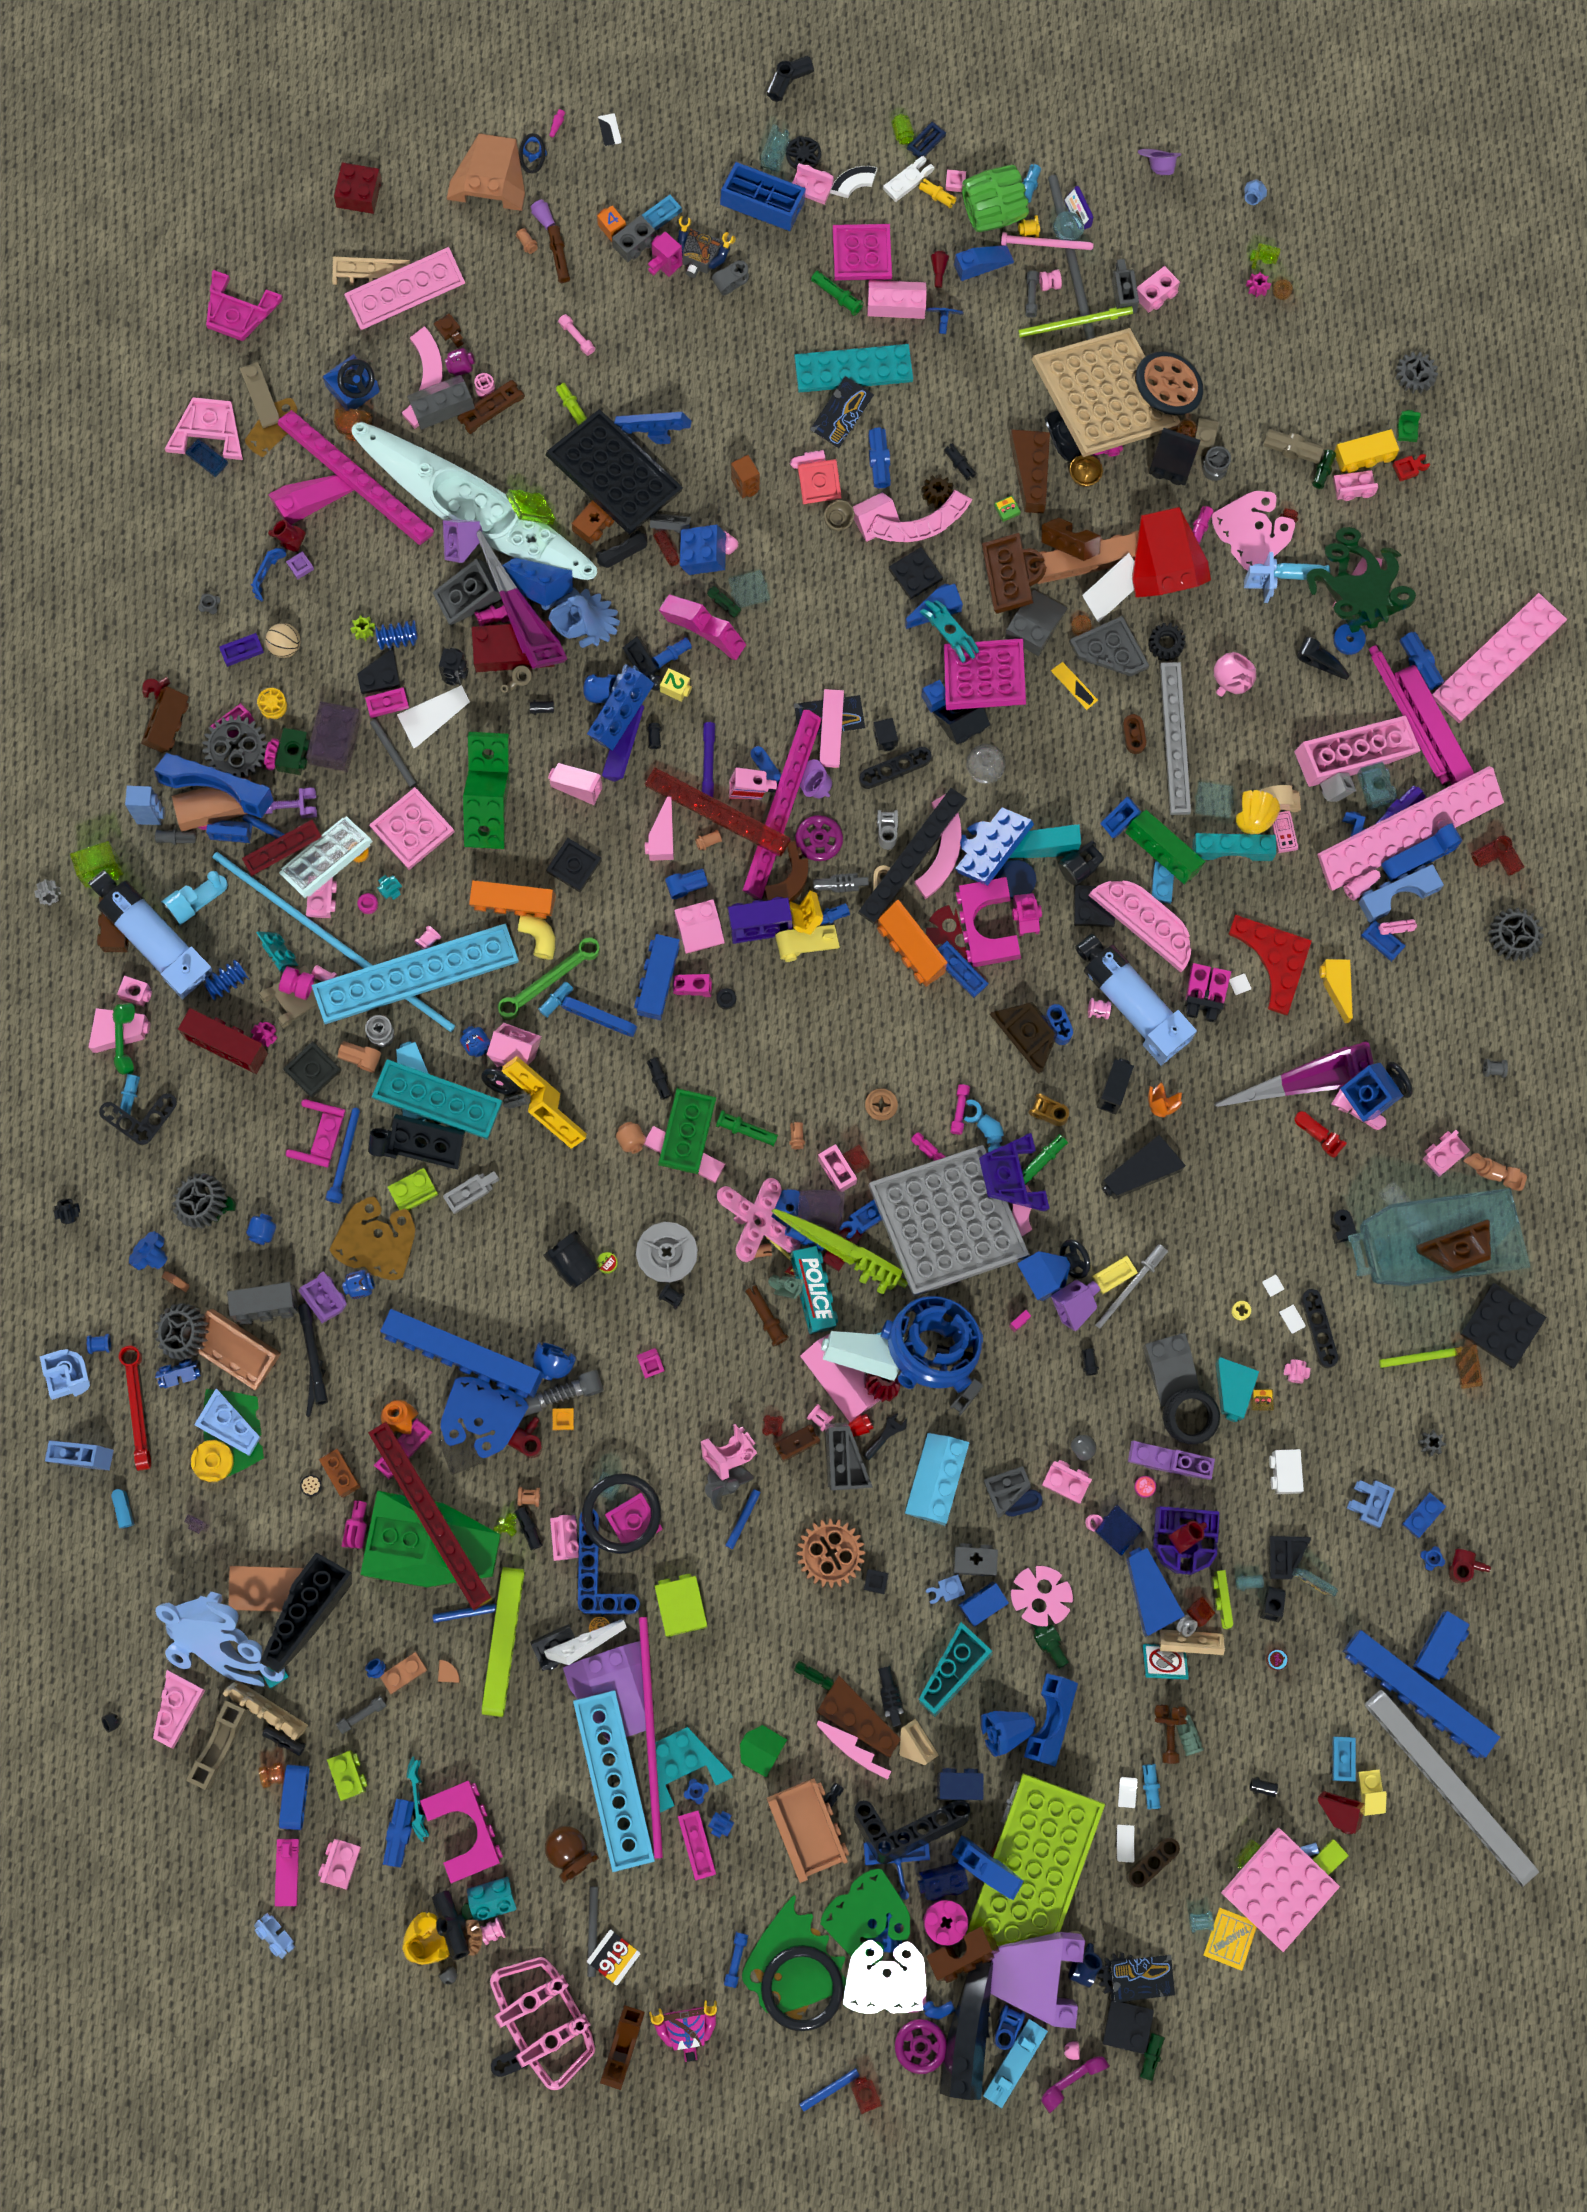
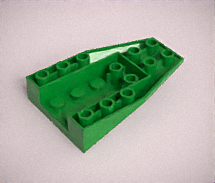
(404, 1553)

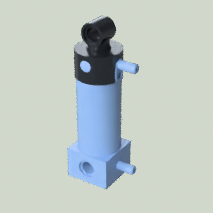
(128, 911)
(1111, 972)

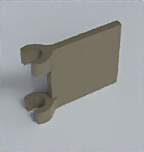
(292, 1005)

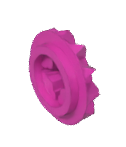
(271, 754)

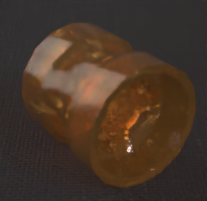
(1187, 427)
(271, 1775)

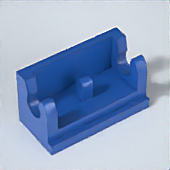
(983, 1603)

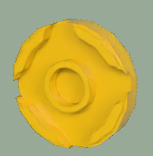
(212, 1461)

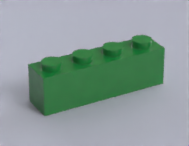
(1165, 846)

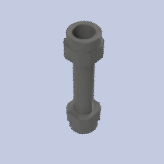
(1031, 307)
(377, 1704)

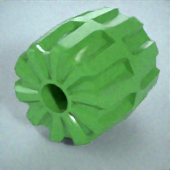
(995, 198)

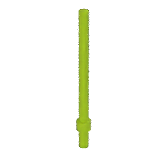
(1112, 314)

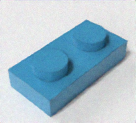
(662, 212)
(1162, 884)
(1344, 1759)

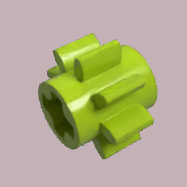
(360, 622)

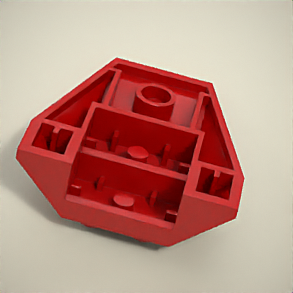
(1167, 555)

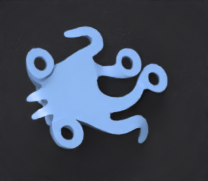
(205, 1630)

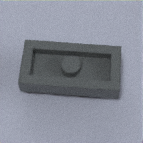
(670, 522)

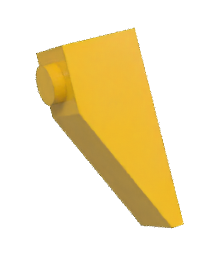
(1337, 981)

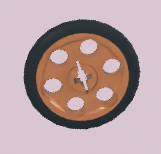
(1188, 373)

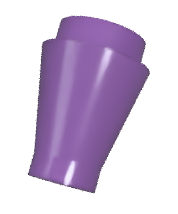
(542, 213)

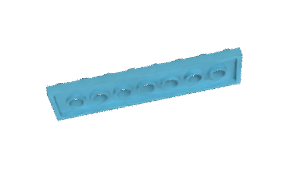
(627, 1788)

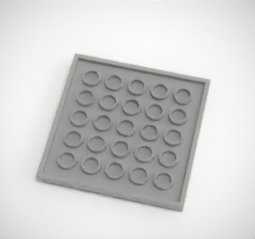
(946, 1222)

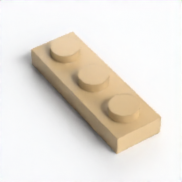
(1196, 1643)

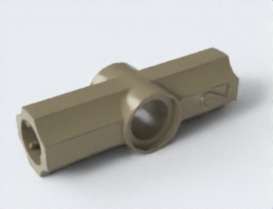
(1293, 446)

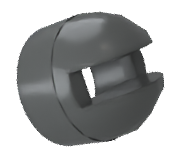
(448, 1975)

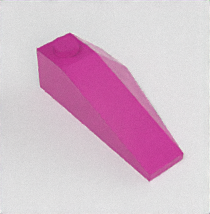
(306, 497)

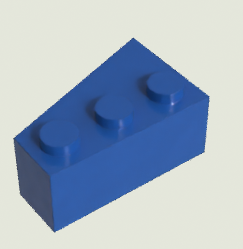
(539, 581)

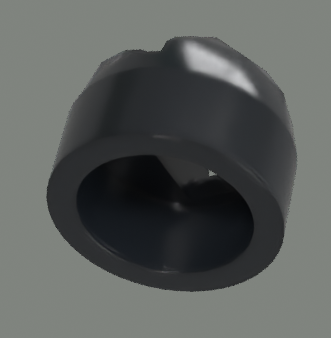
(110, 1722)

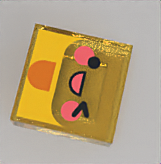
(1262, 1400)

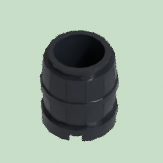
(572, 1260)

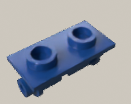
(185, 1369)

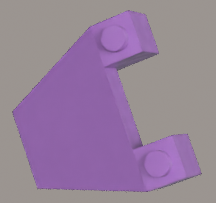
(1029, 1974)

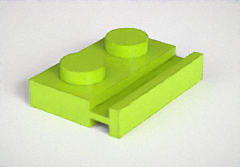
(413, 1190)

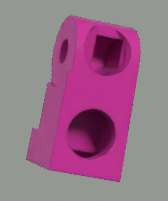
(693, 985)

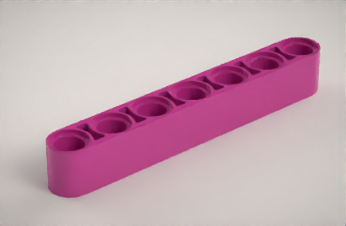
(1434, 724)

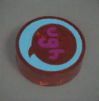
(1277, 1659)

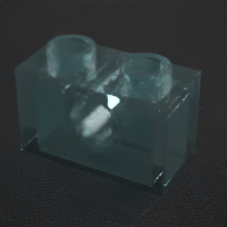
(1376, 797)

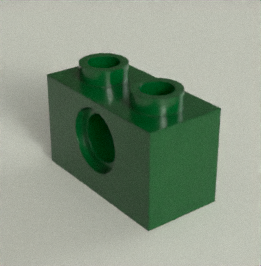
(291, 740)

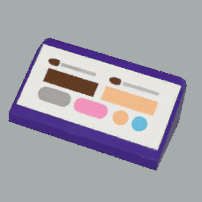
(1077, 204)

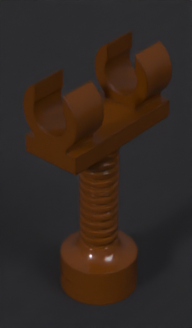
(1178, 1718)

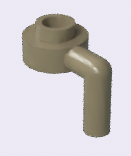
(516, 680)

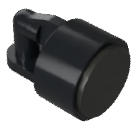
(1074, 866)

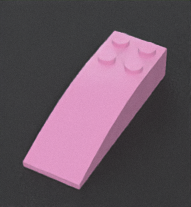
(1356, 749)

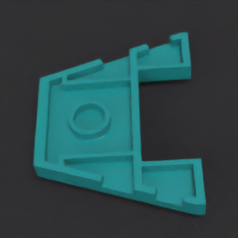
(681, 1755)

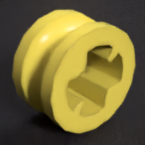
(1246, 1307)

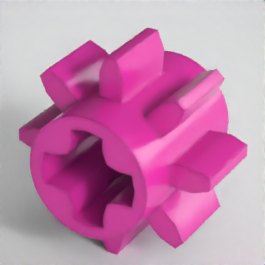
(1257, 289)
(264, 1033)

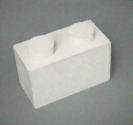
(1286, 1471)

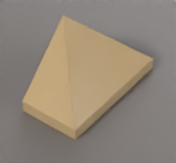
(915, 1744)

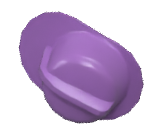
(1160, 161)
(815, 780)

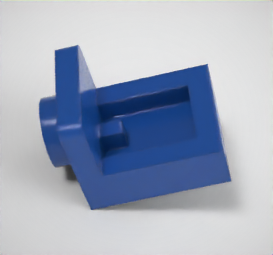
(1356, 820)

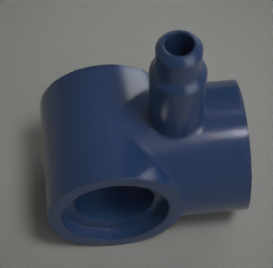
(1086, 1972)

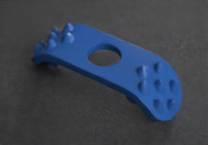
(270, 558)

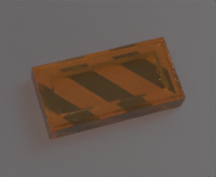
(1468, 1366)

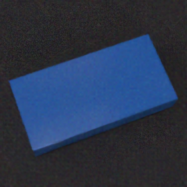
(1386, 944)

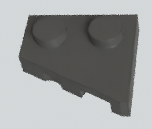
(1007, 1489)

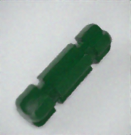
(724, 602)
(813, 1675)

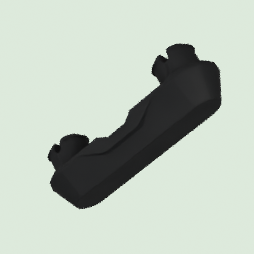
(614, 555)

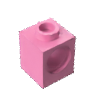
(128, 985)

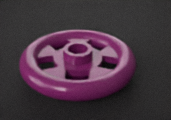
(810, 851)
(939, 2047)

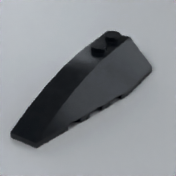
(305, 1609)
(967, 2037)

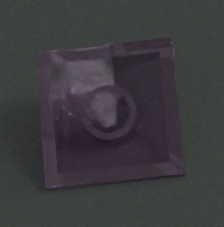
(822, 1208)

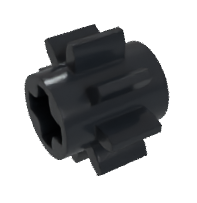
(66, 1211)

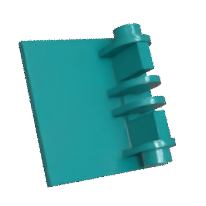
(275, 947)

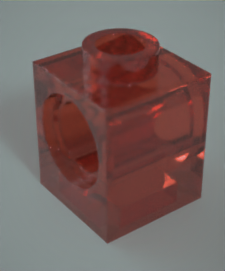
(869, 2104)

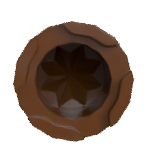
(568, 1851)

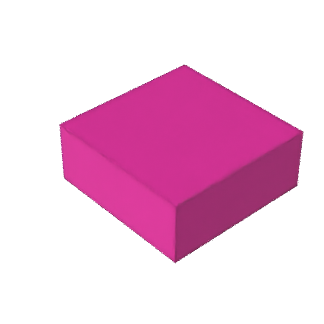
(1020, 1320)

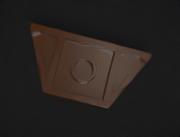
(1459, 1248)

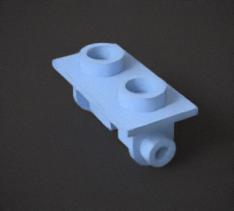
(267, 1931)

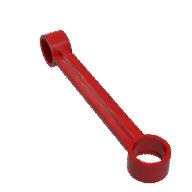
(141, 1452)

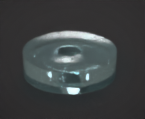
(1073, 221)

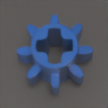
(721, 1824)

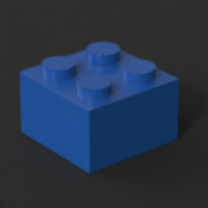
(703, 549)

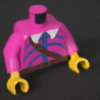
(686, 2028)

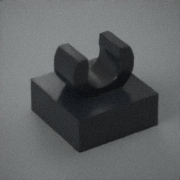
(876, 1581)

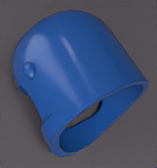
(597, 688)

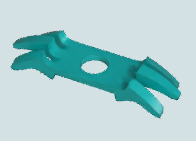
(958, 638)
(412, 1774)

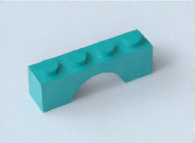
(1247, 845)

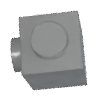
(1337, 787)

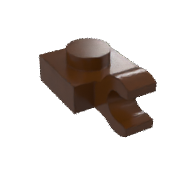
(450, 329)

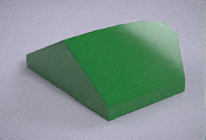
(760, 1749)

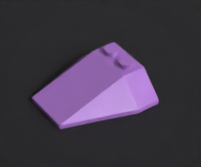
(609, 1671)

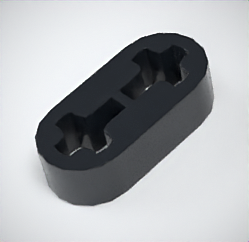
(513, 2067)

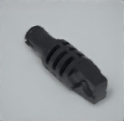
(890, 1696)

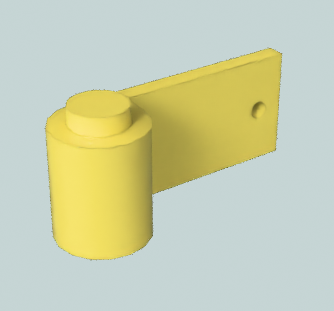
(793, 943)

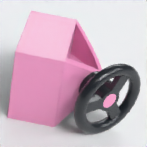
(504, 1046)

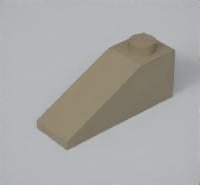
(260, 394)

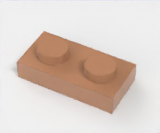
(403, 1673)

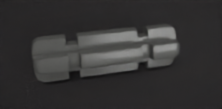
(517, 1100)

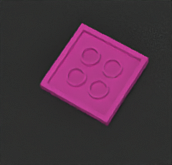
(862, 252)

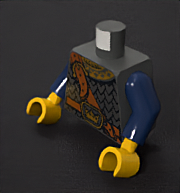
(700, 250)

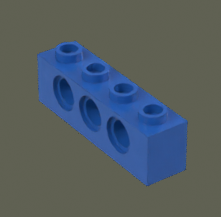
(620, 708)

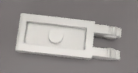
(907, 179)

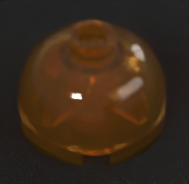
(345, 420)

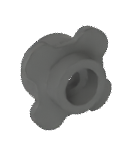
(208, 598)

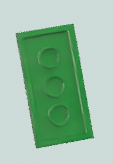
(687, 1131)

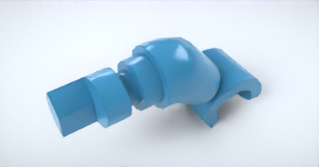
(990, 1127)

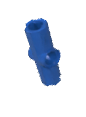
(879, 458)
(1422, 659)
(398, 1833)

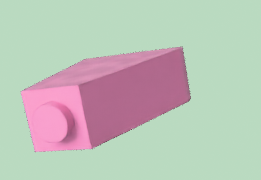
(576, 782)
(103, 1030)

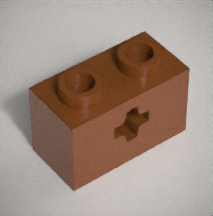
(745, 476)
(586, 529)
(339, 1473)

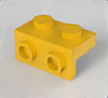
(807, 914)

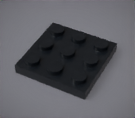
(1503, 1325)

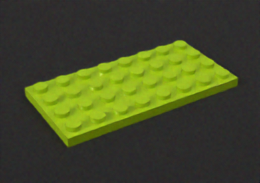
(1047, 1848)

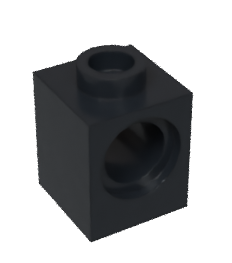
(885, 734)

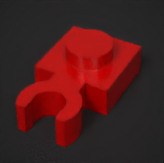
(1409, 468)

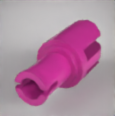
(355, 1527)

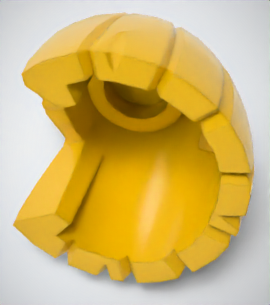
(1258, 812)
(422, 1941)

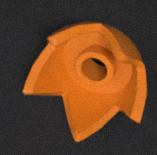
(1162, 1105)
(402, 1422)

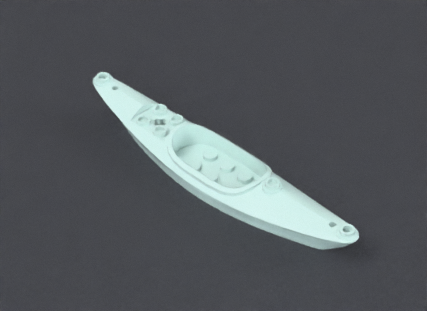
(463, 496)

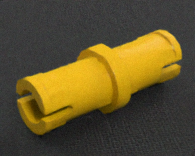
(937, 193)

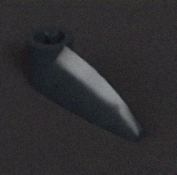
(1318, 657)

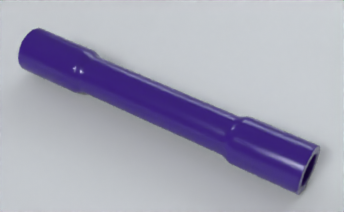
(709, 739)

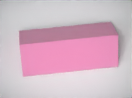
(840, 1382)

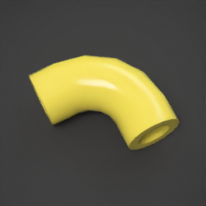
(541, 932)

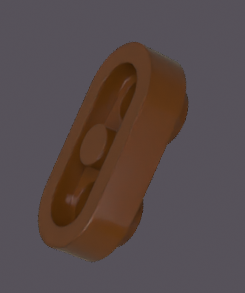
(1134, 735)

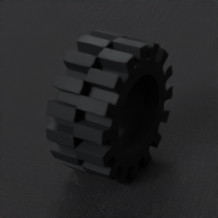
(1172, 632)

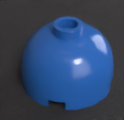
(552, 1361)

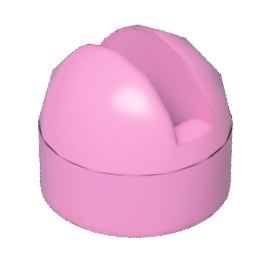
(1097, 1520)
(1072, 2050)

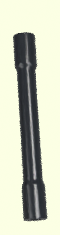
(318, 1385)

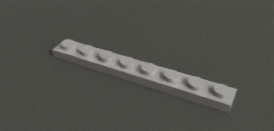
(1175, 738)

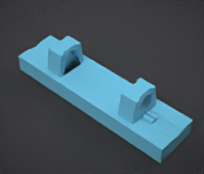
(1015, 2063)

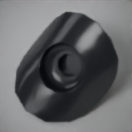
(1061, 436)

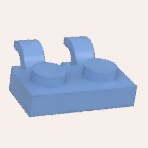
(1376, 1504)

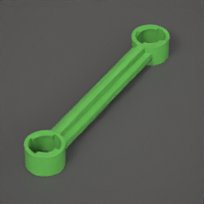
(548, 979)

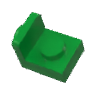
(1408, 426)

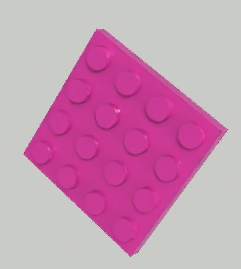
(989, 679)

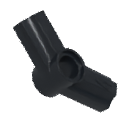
(795, 69)

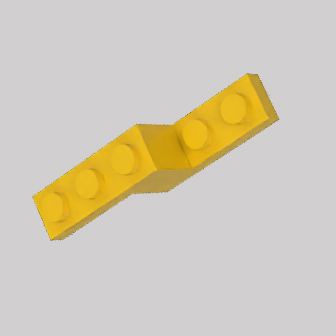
(544, 1102)

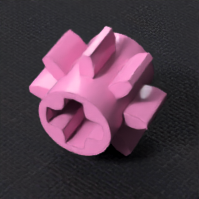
(1297, 1371)

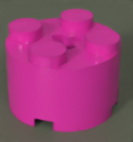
(958, 1923)

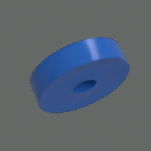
(1345, 646)

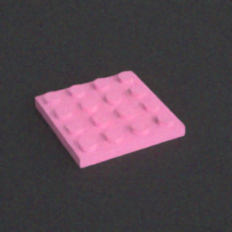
(1280, 1889)

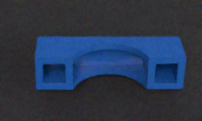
(1059, 1698)

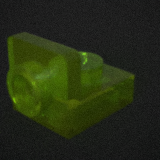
(1265, 253)

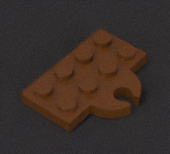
(1011, 572)

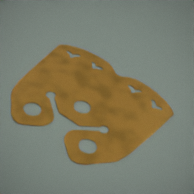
(271, 435)
(371, 1252)

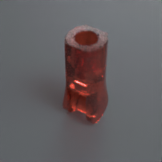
(666, 548)

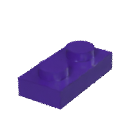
(241, 649)

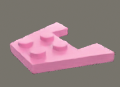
(207, 420)

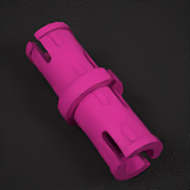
(1201, 524)

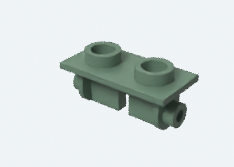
(786, 1286)

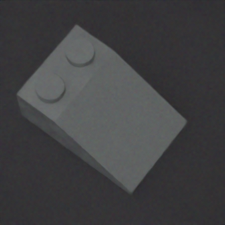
(467, 592)
(1036, 622)
(1170, 1366)

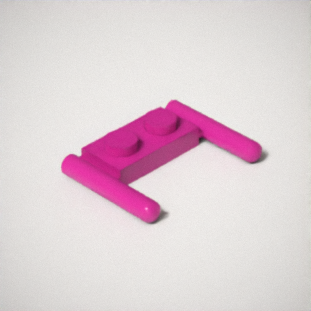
(325, 1137)

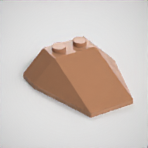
(490, 172)

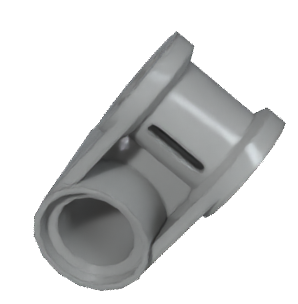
(887, 825)

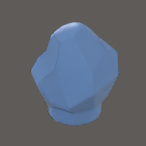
(1255, 192)

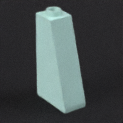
(860, 1352)

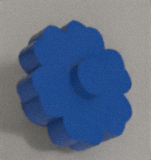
(148, 1252)

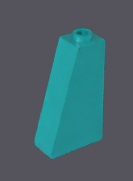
(1049, 842)

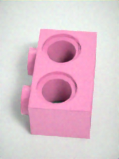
(1154, 287)

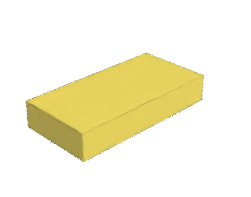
(1114, 1274)

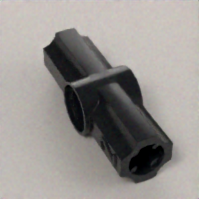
(450, 1925)

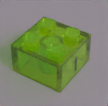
(93, 860)

